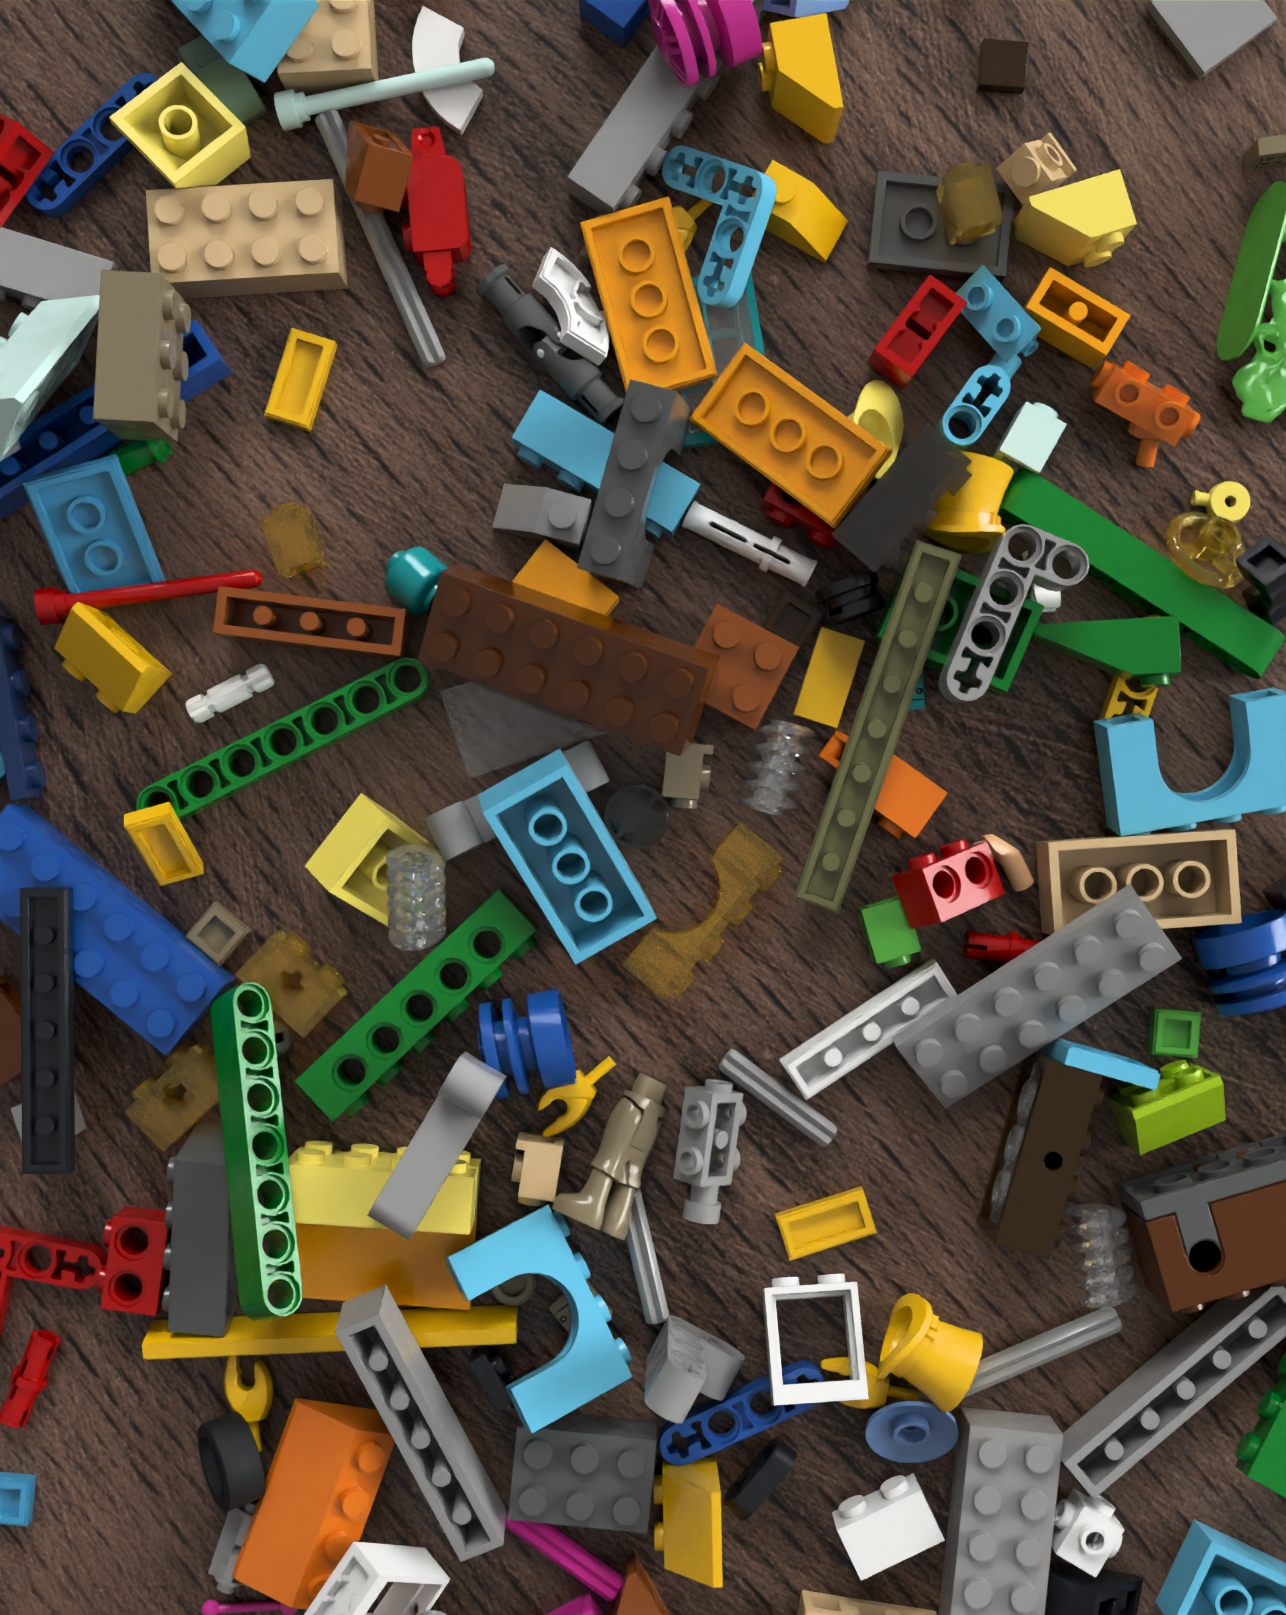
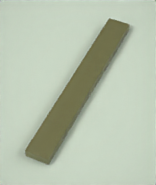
(877, 725)

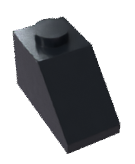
(1079, 1593)

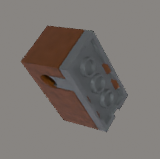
(1210, 1225)

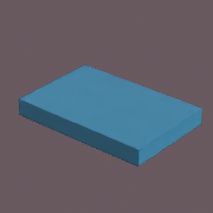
(93, 526)

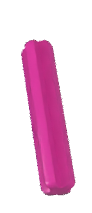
(569, 1556)

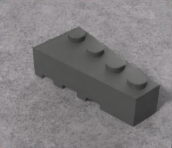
(201, 1244)

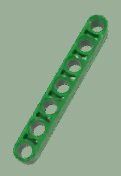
(1145, 575)
(303, 723)
(243, 1168)

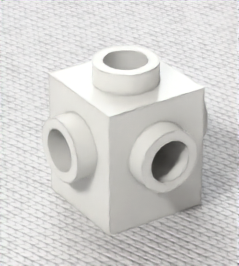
(1086, 1531)

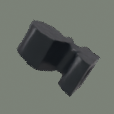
(1266, 571)

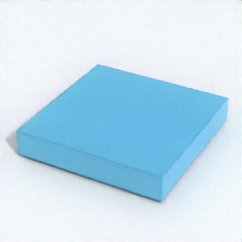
(1102, 1063)

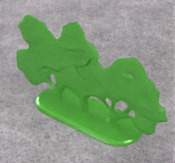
(1263, 380)

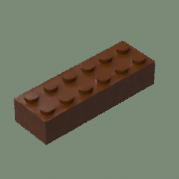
(567, 658)

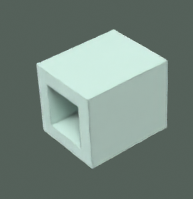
(1030, 438)

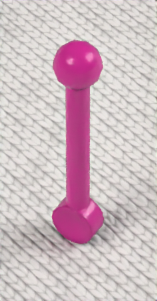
(212, 1607)

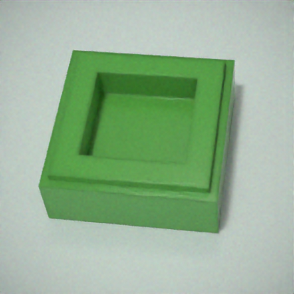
(1174, 1032)

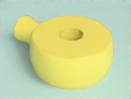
(1215, 500)

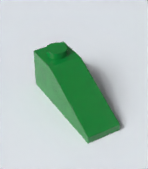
(1126, 648)

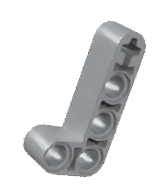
(1001, 618)
(464, 826)
(437, 1145)
(684, 1364)

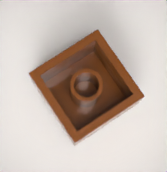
(748, 666)

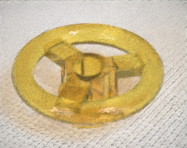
(1215, 542)

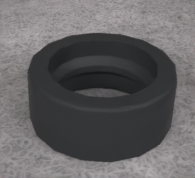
(230, 1461)

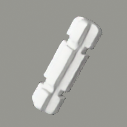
(229, 693)

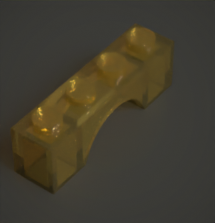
(666, 957)

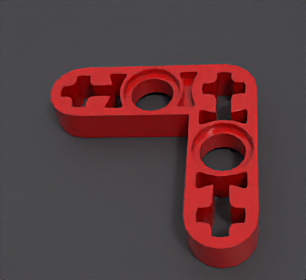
(16, 1262)

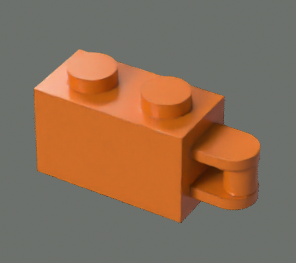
(905, 797)

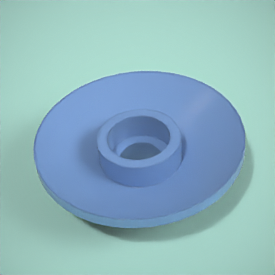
(911, 1432)

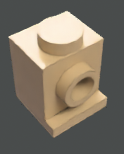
(1036, 168)
(537, 1168)

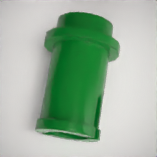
(141, 454)

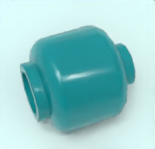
(413, 579)

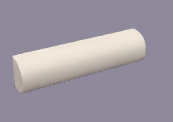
(867, 1029)

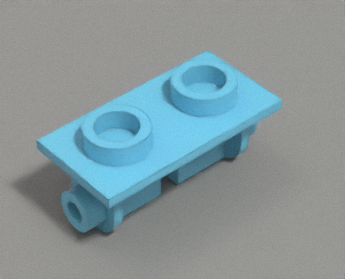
(998, 316)

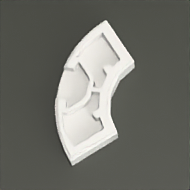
(437, 45)
(568, 293)

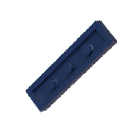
(17, 728)

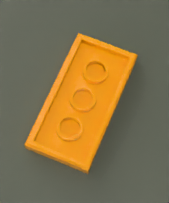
(649, 297)
(790, 435)
(354, 1260)

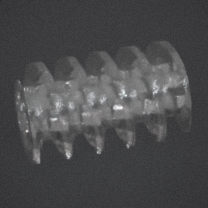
(776, 767)
(416, 897)
(1104, 1255)

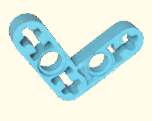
(737, 212)

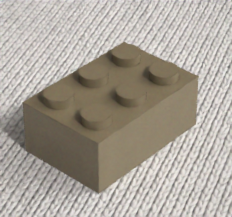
(140, 356)

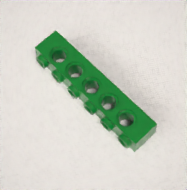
(325, 1078)

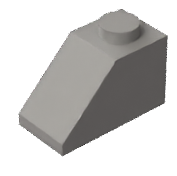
(543, 515)

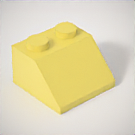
(184, 130)
(1077, 220)
(355, 853)

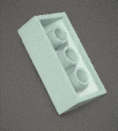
(39, 359)

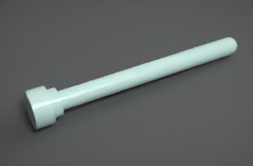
(297, 108)

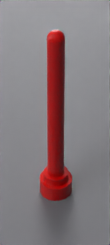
(55, 604)

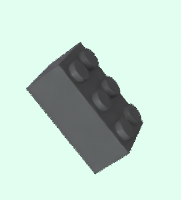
(585, 1473)

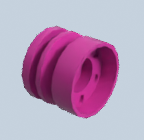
(696, 28)

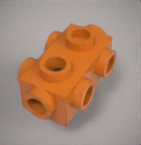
(1152, 412)

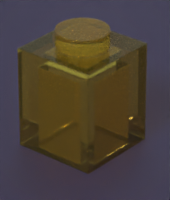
(969, 202)
(294, 539)

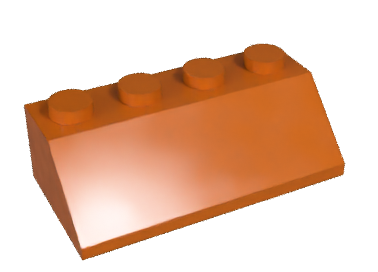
(313, 1499)

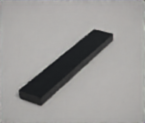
(47, 1030)

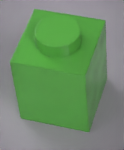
(888, 932)

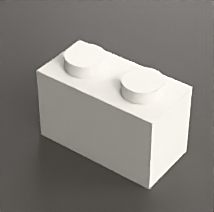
(886, 1525)

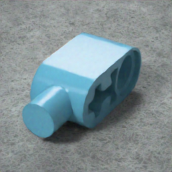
(997, 376)

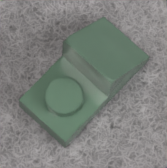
(223, 79)

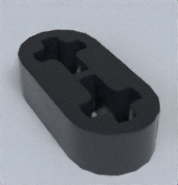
(760, 1478)

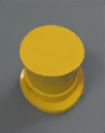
(970, 517)
(929, 1352)

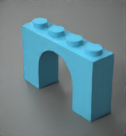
(1142, 802)
(591, 1357)

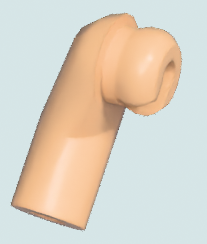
(1010, 860)

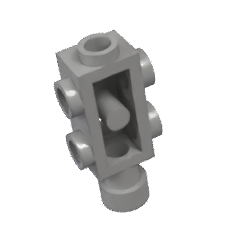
(703, 1140)

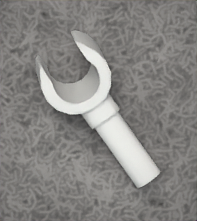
(1050, 599)

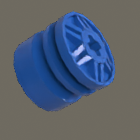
(1251, 960)
(528, 1042)

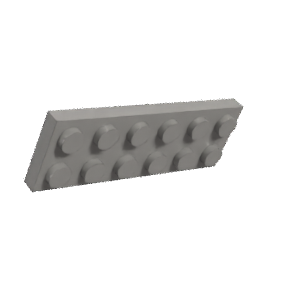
(1037, 997)

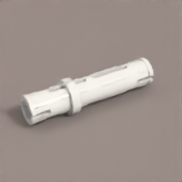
(800, 567)

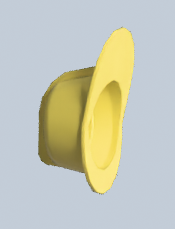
(881, 416)

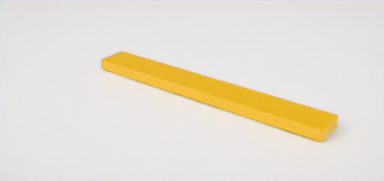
(317, 1333)

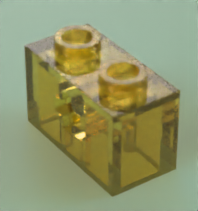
(299, 1007)
(159, 1112)

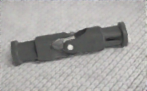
(571, 371)

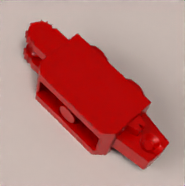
(437, 211)

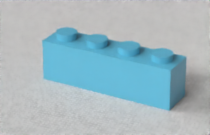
(579, 452)

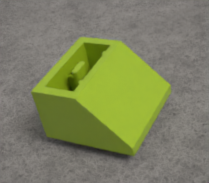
(1183, 1104)

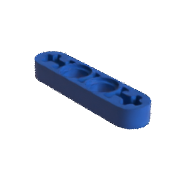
(91, 139)
(738, 1405)

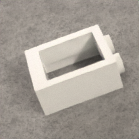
(828, 1286)
(367, 1570)

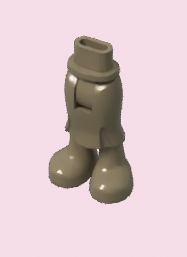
(620, 1158)

